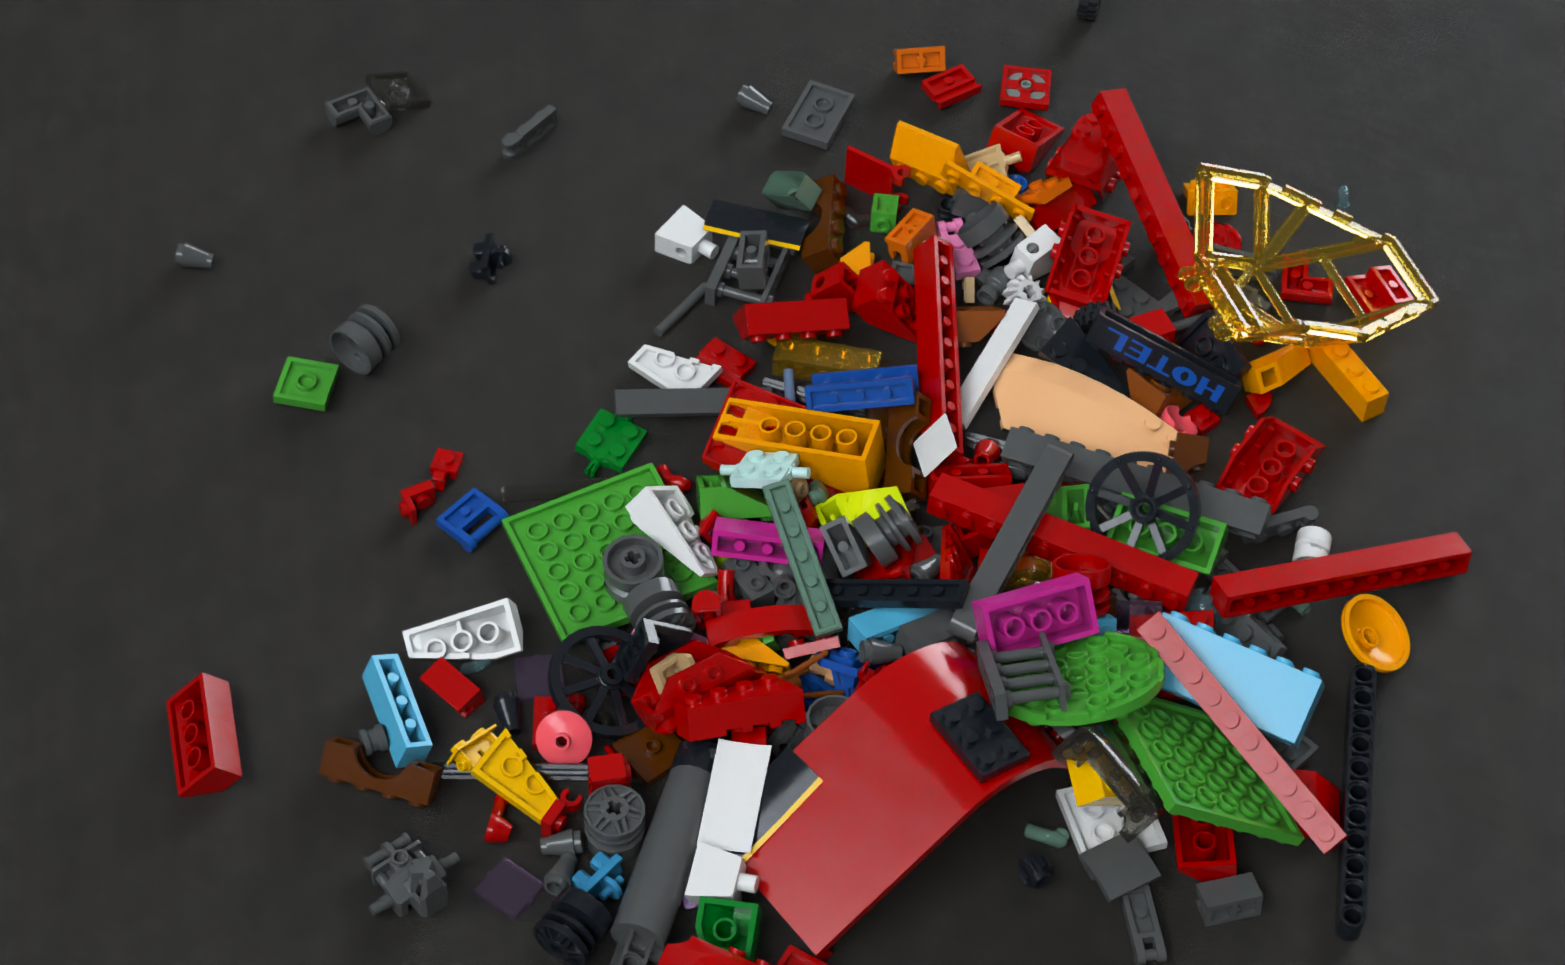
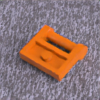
(1043, 192)

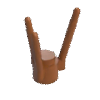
(793, 676)

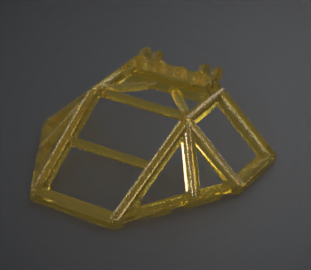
(1242, 319)

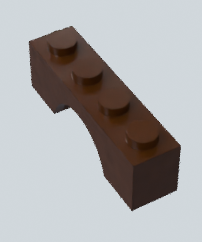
(824, 245)
(903, 427)
(1189, 452)
(346, 762)

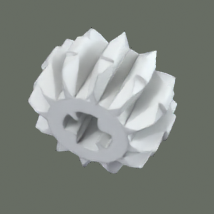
(1024, 289)

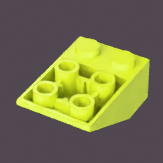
(855, 503)

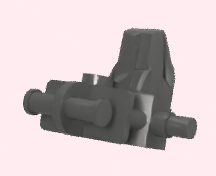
(409, 877)

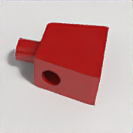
(834, 282)

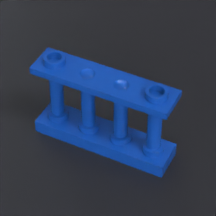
(862, 388)

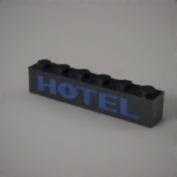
(1163, 360)

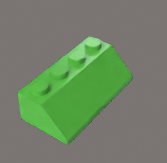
(1201, 553)

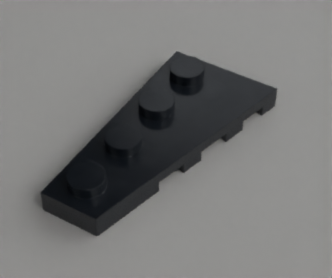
(1073, 352)

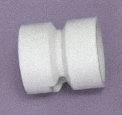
(1311, 543)

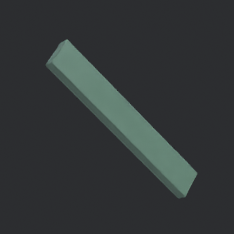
(802, 558)

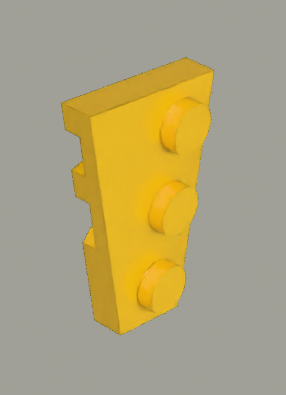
(513, 778)

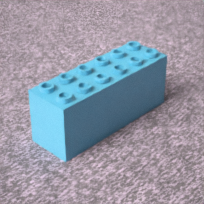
(1266, 689)

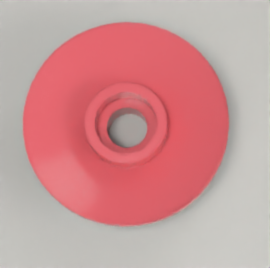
(572, 728)

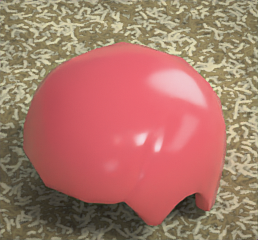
(1174, 419)

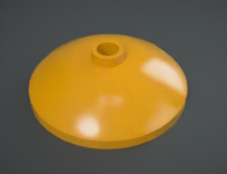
(1375, 633)

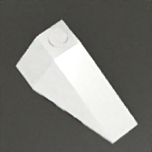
(666, 518)
(475, 634)

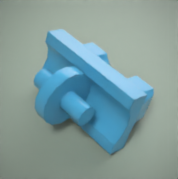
(605, 881)

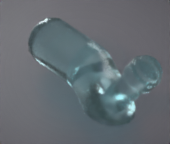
(1343, 202)
(474, 666)

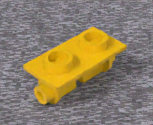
(467, 753)

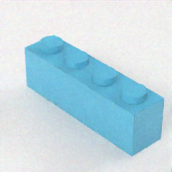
(882, 623)
(396, 709)

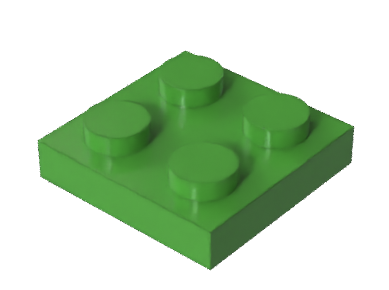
(306, 383)

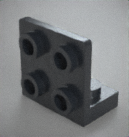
(648, 643)

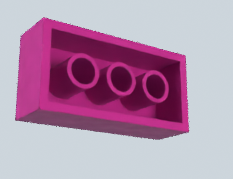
(1056, 606)

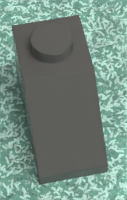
(846, 546)

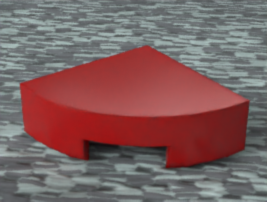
(1258, 403)

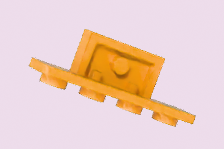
(989, 186)

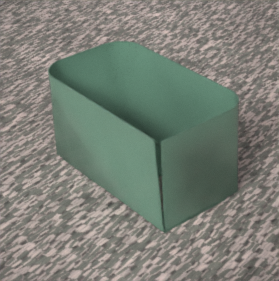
(788, 182)

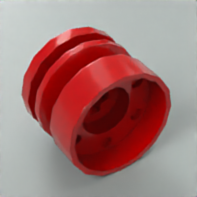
(1092, 566)

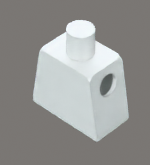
(684, 238)
(1033, 254)
(718, 875)

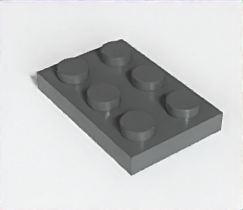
(818, 114)

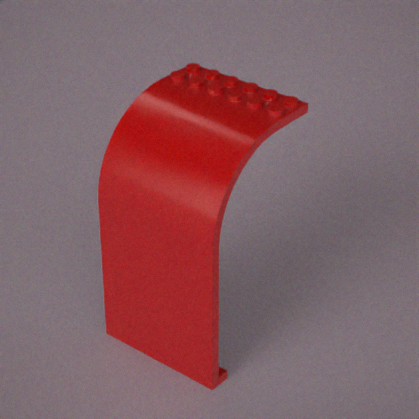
(884, 794)

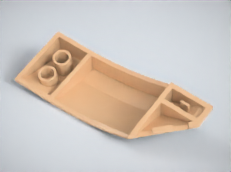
(1076, 409)

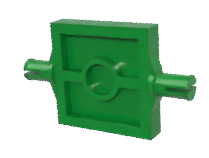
(610, 442)

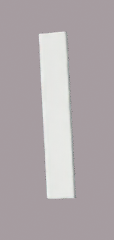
(995, 357)

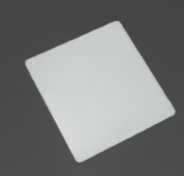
(935, 445)

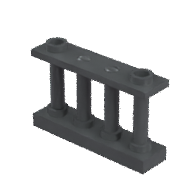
(725, 269)
(999, 687)

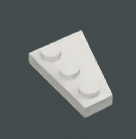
(672, 371)

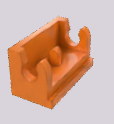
(919, 60)
(910, 233)

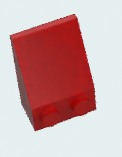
(1028, 134)

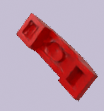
(757, 623)

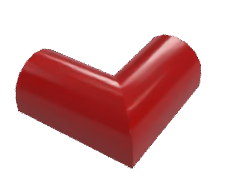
(1300, 287)
(708, 606)

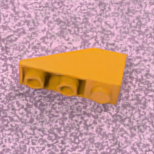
(1275, 369)
(760, 656)

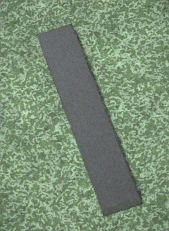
(670, 402)

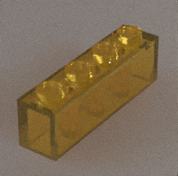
(820, 357)

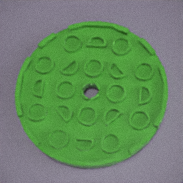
(1105, 678)

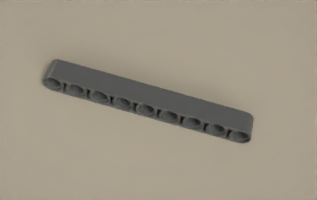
(1013, 536)

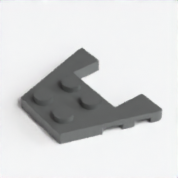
(1136, 301)

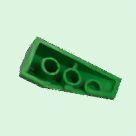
(729, 924)

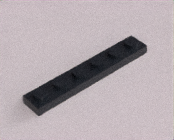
(899, 593)

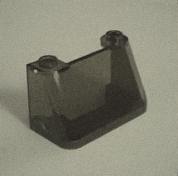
(1118, 765)

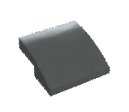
(1119, 867)

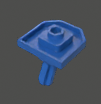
(844, 668)

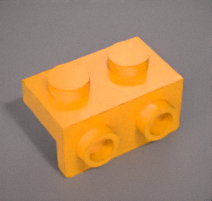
(1224, 198)

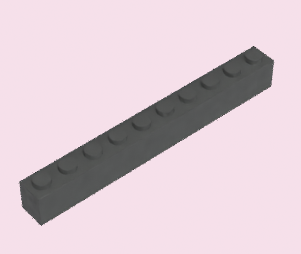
(1243, 515)

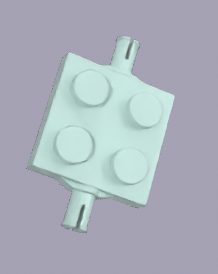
(764, 468)

